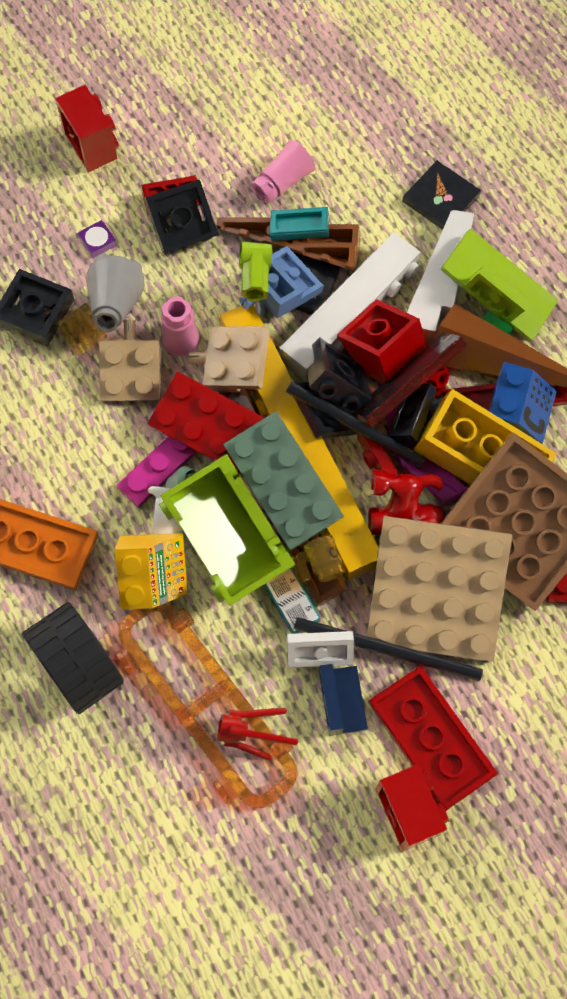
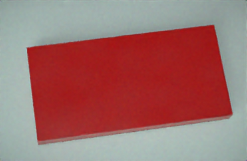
(432, 737)

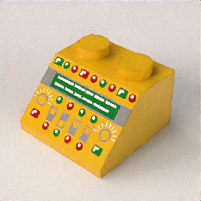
(150, 569)

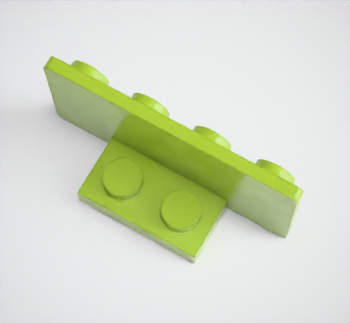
(499, 285)

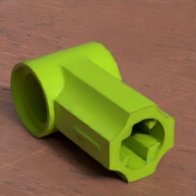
(255, 265)

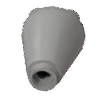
(113, 289)

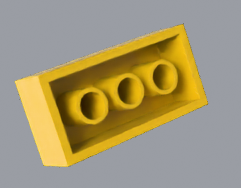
(467, 436)

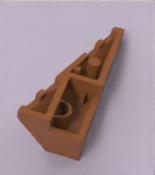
(338, 249)
(490, 347)

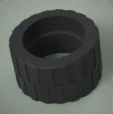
(73, 657)

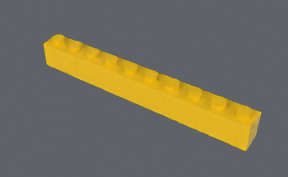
(351, 533)

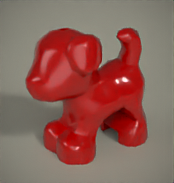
(403, 499)

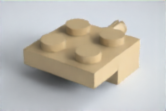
(234, 358)
(130, 368)

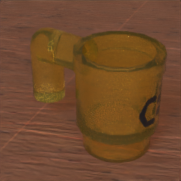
(323, 558)

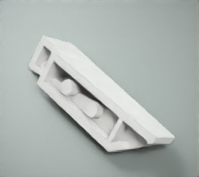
(436, 290)

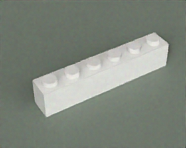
(373, 280)

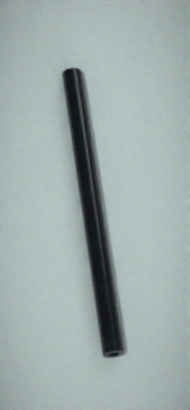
(396, 650)

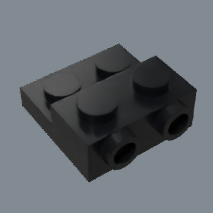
(338, 378)

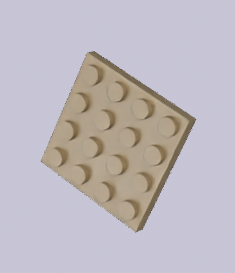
(439, 588)

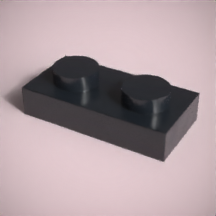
(412, 414)

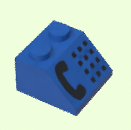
(523, 400)

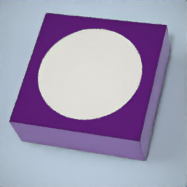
(97, 239)

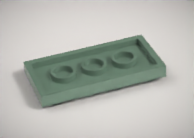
(283, 481)

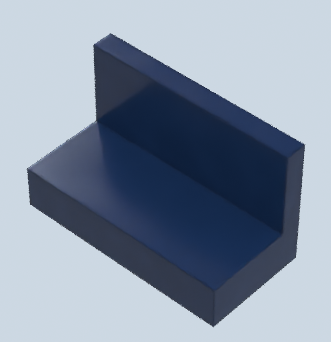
(342, 699)

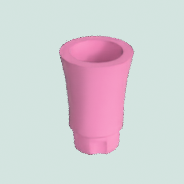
(283, 171)
(179, 327)

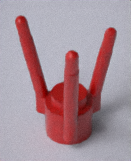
(233, 729)

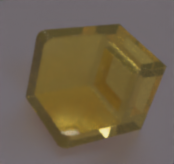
(80, 329)

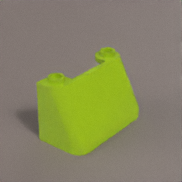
(227, 530)

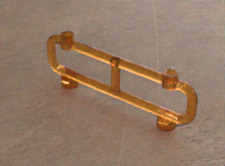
(229, 785)

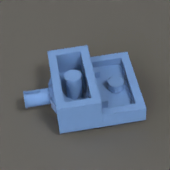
(288, 284)

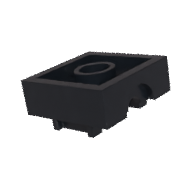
(184, 215)
(34, 296)

